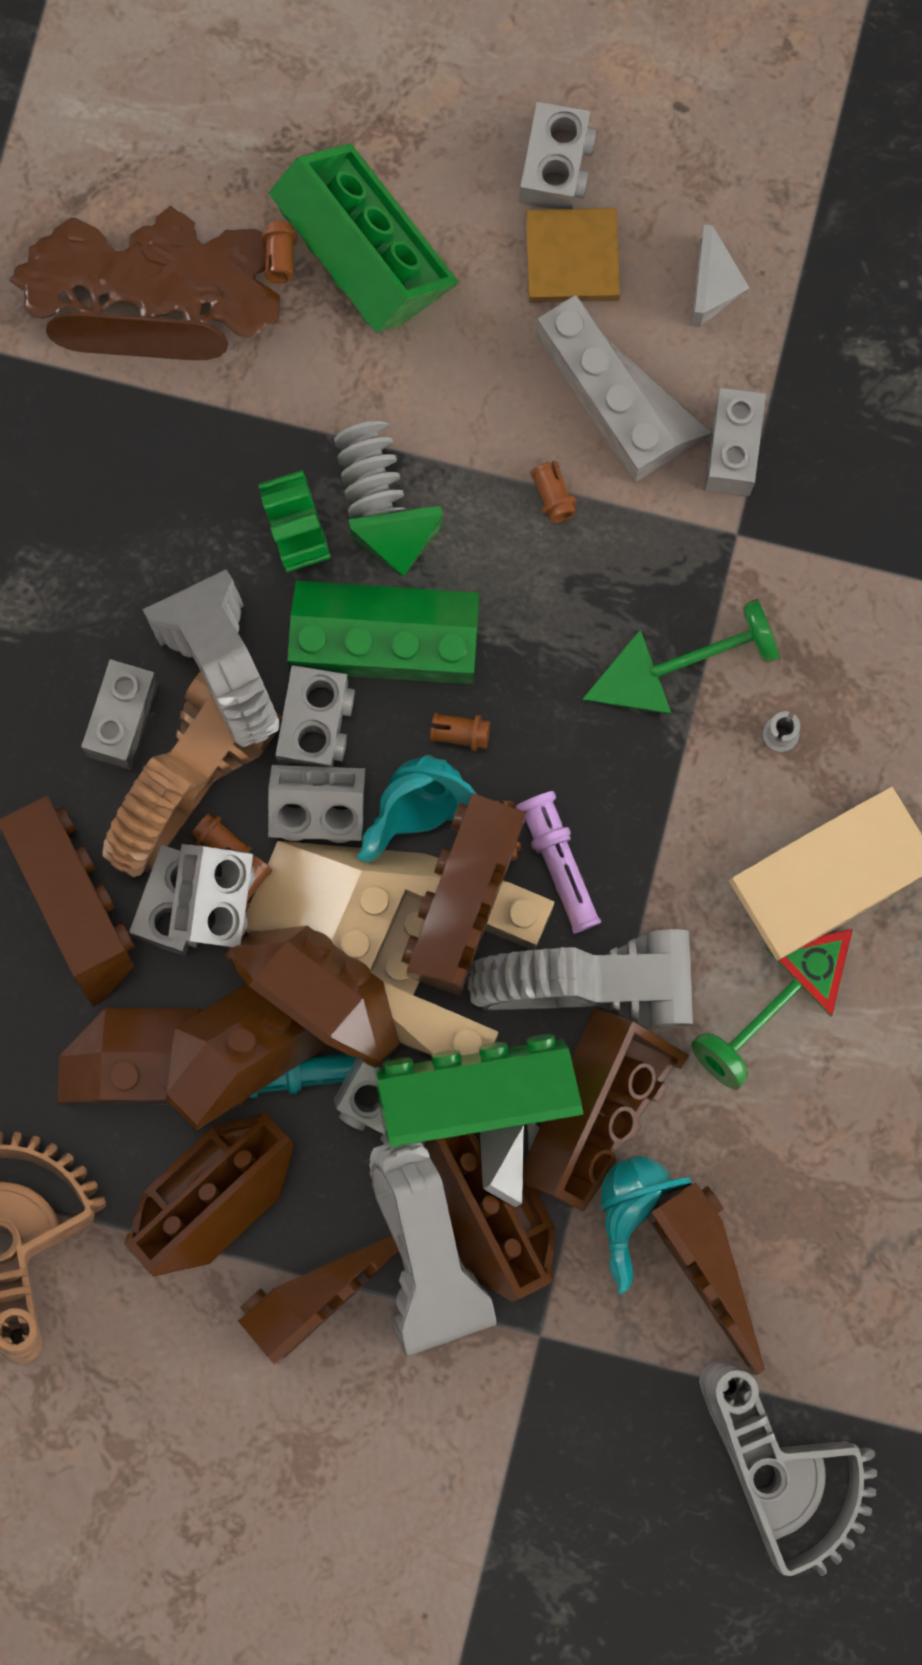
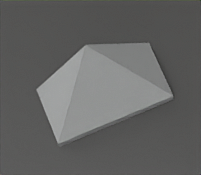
(716, 279)
(503, 1163)

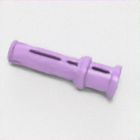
(551, 840)

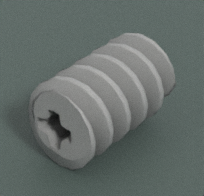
(366, 469)

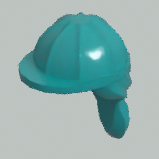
(416, 800)
(627, 1198)

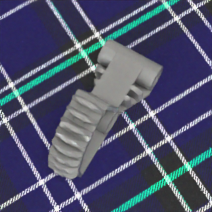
(206, 627)
(638, 981)
(437, 1294)
(797, 1469)

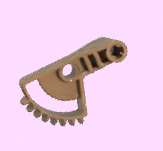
(176, 783)
(34, 1229)

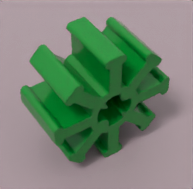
(294, 520)

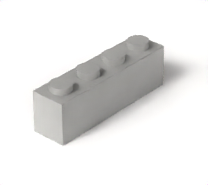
(626, 405)

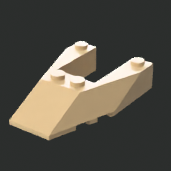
(370, 916)

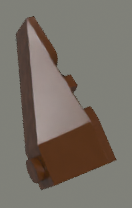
(701, 1248)
(300, 1306)

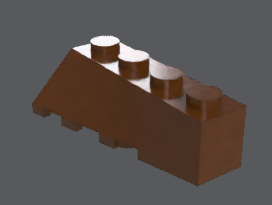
(465, 894)
(68, 898)
(617, 1076)

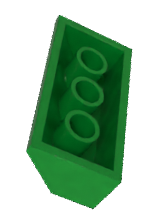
(362, 236)
(384, 631)
(477, 1090)

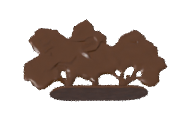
(157, 273)

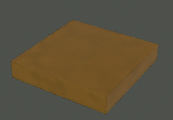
(572, 254)

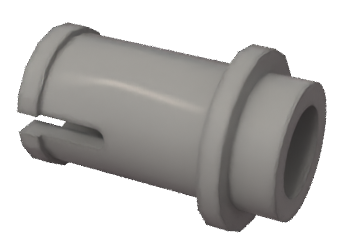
(770, 733)

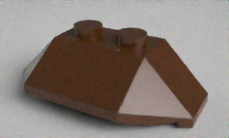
(319, 989)
(233, 1054)
(122, 1057)
(210, 1195)
(497, 1242)

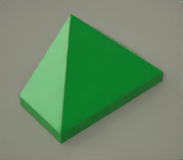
(397, 536)

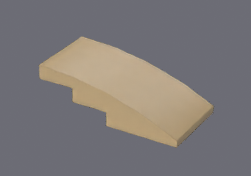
(832, 873)

